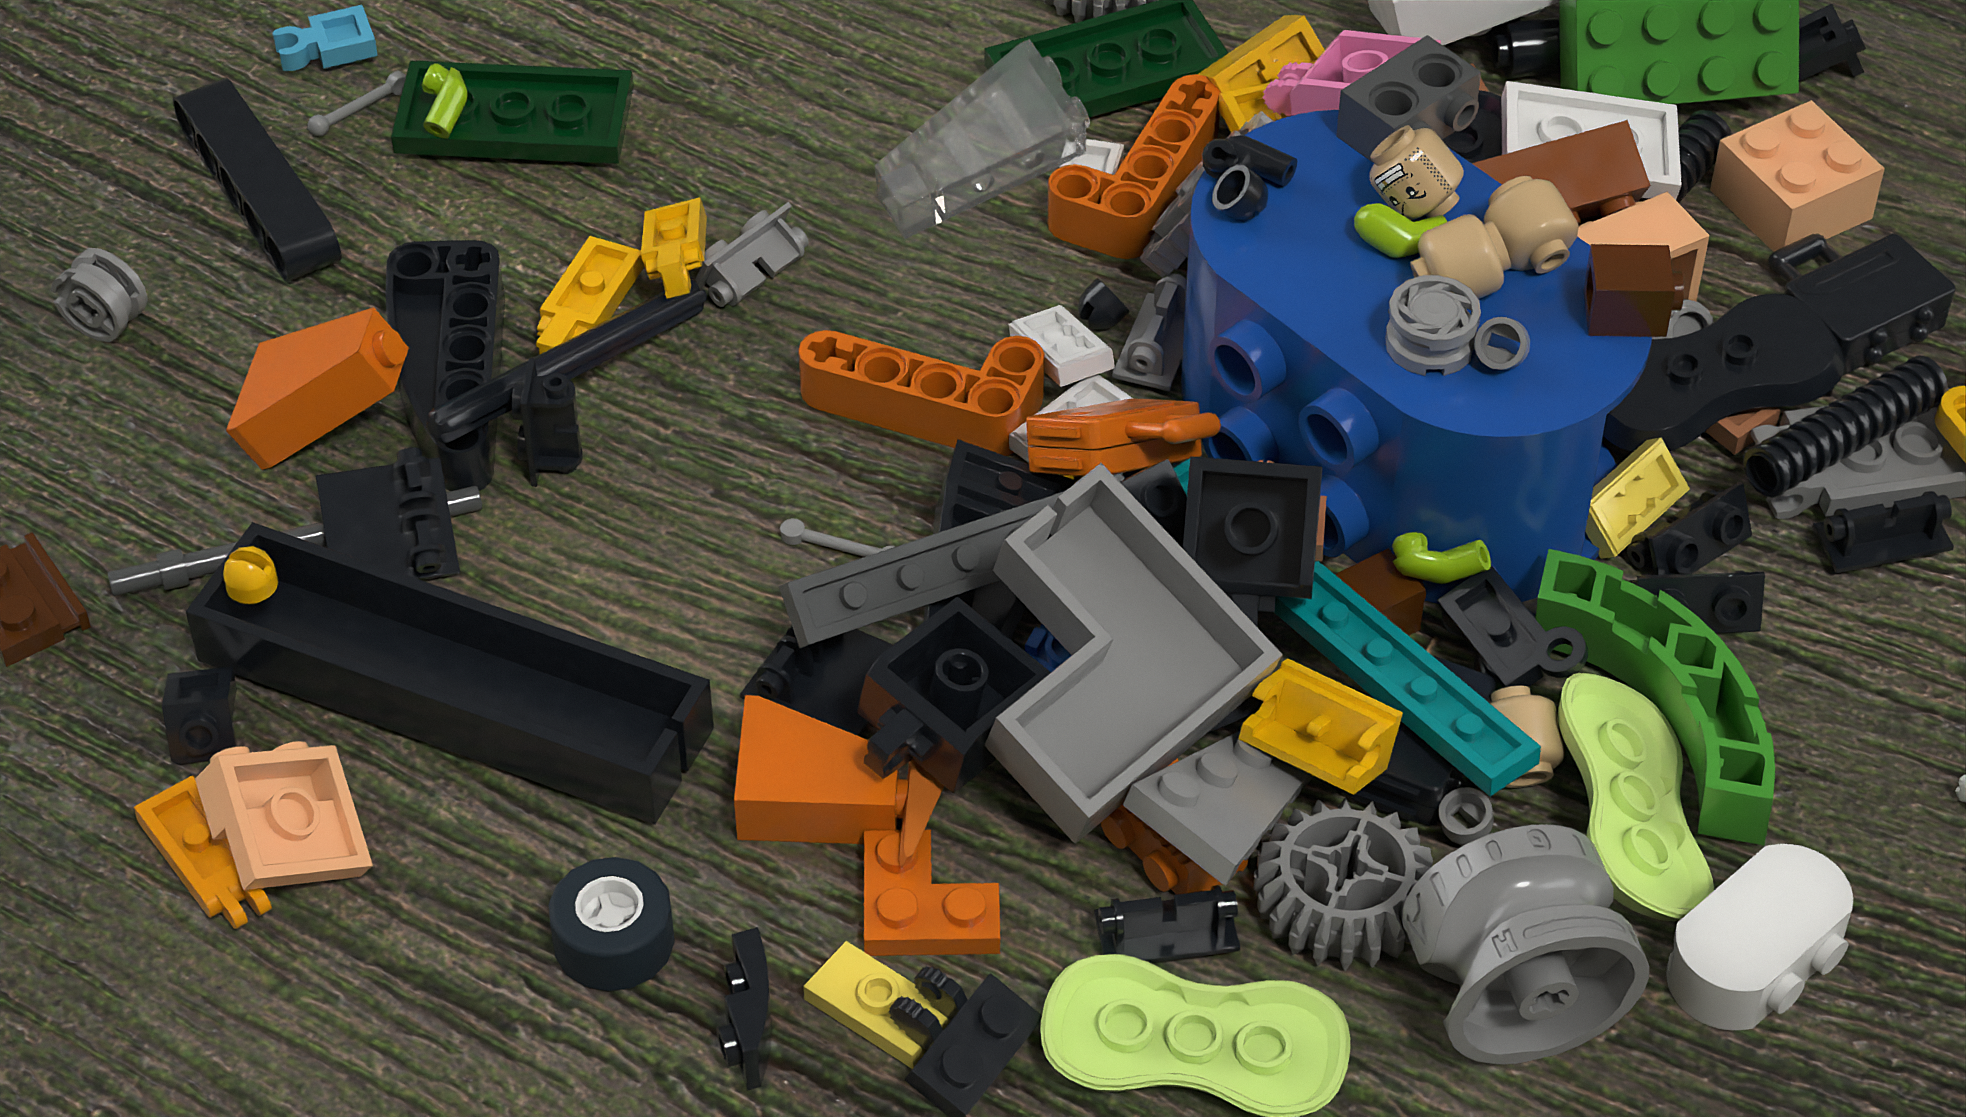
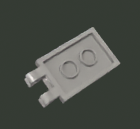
(1889, 470)

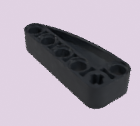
(451, 316)

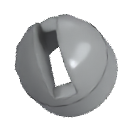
(1498, 357)
(1473, 807)

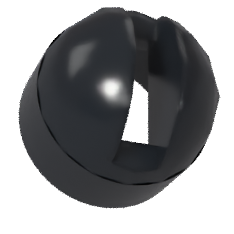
(1240, 193)
(1101, 306)

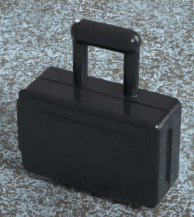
(1870, 296)
(1416, 772)

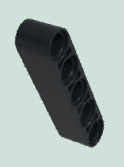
(257, 179)

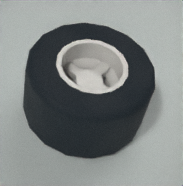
(611, 923)

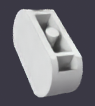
(1760, 937)

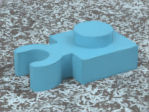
(332, 36)

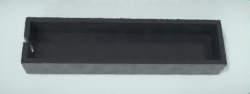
(460, 674)

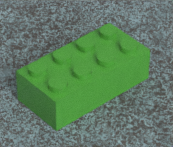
(1680, 48)

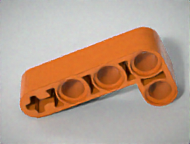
(1120, 209)
(924, 393)

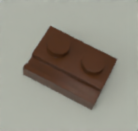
(34, 602)

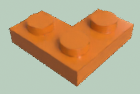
(922, 918)

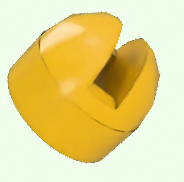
(250, 575)

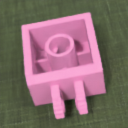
(1318, 84)

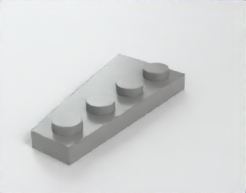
(1217, 802)

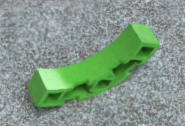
(1682, 670)

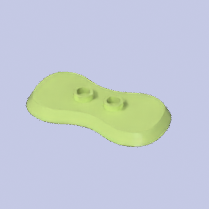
(1633, 794)
(1254, 1044)

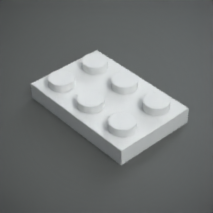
(1547, 113)

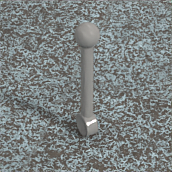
(319, 125)
(794, 532)

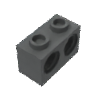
(1414, 88)

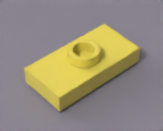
(1633, 497)
(859, 995)

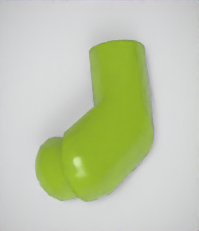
(450, 99)
(1391, 231)
(1437, 566)

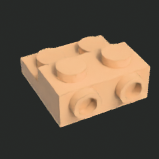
(284, 814)

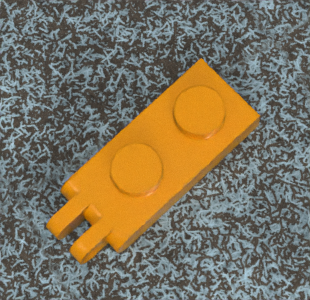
(204, 865)

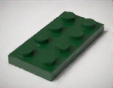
(1125, 53)
(521, 113)

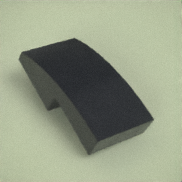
(748, 1009)

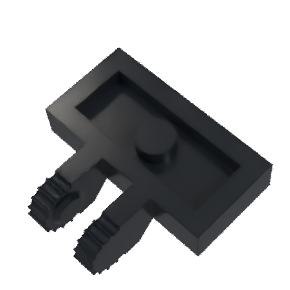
(973, 1045)

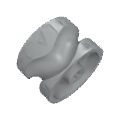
(1528, 942)

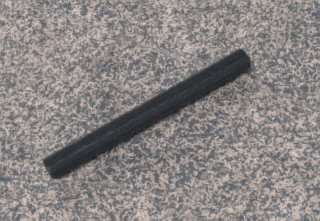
(568, 358)

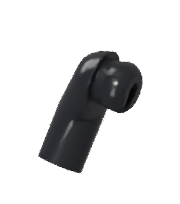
(1242, 150)

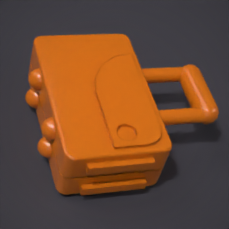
(1118, 434)

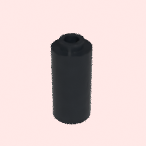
(1527, 47)

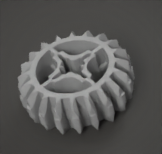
(1317, 855)

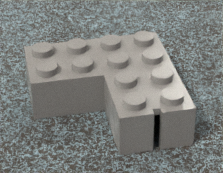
(1149, 644)

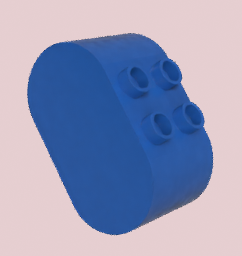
(1298, 371)

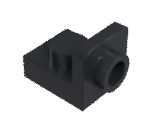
(1827, 42)
(199, 713)

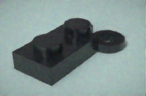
(1507, 633)

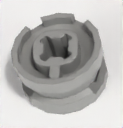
(99, 294)
(1432, 325)

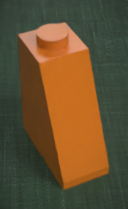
(314, 383)
(808, 780)

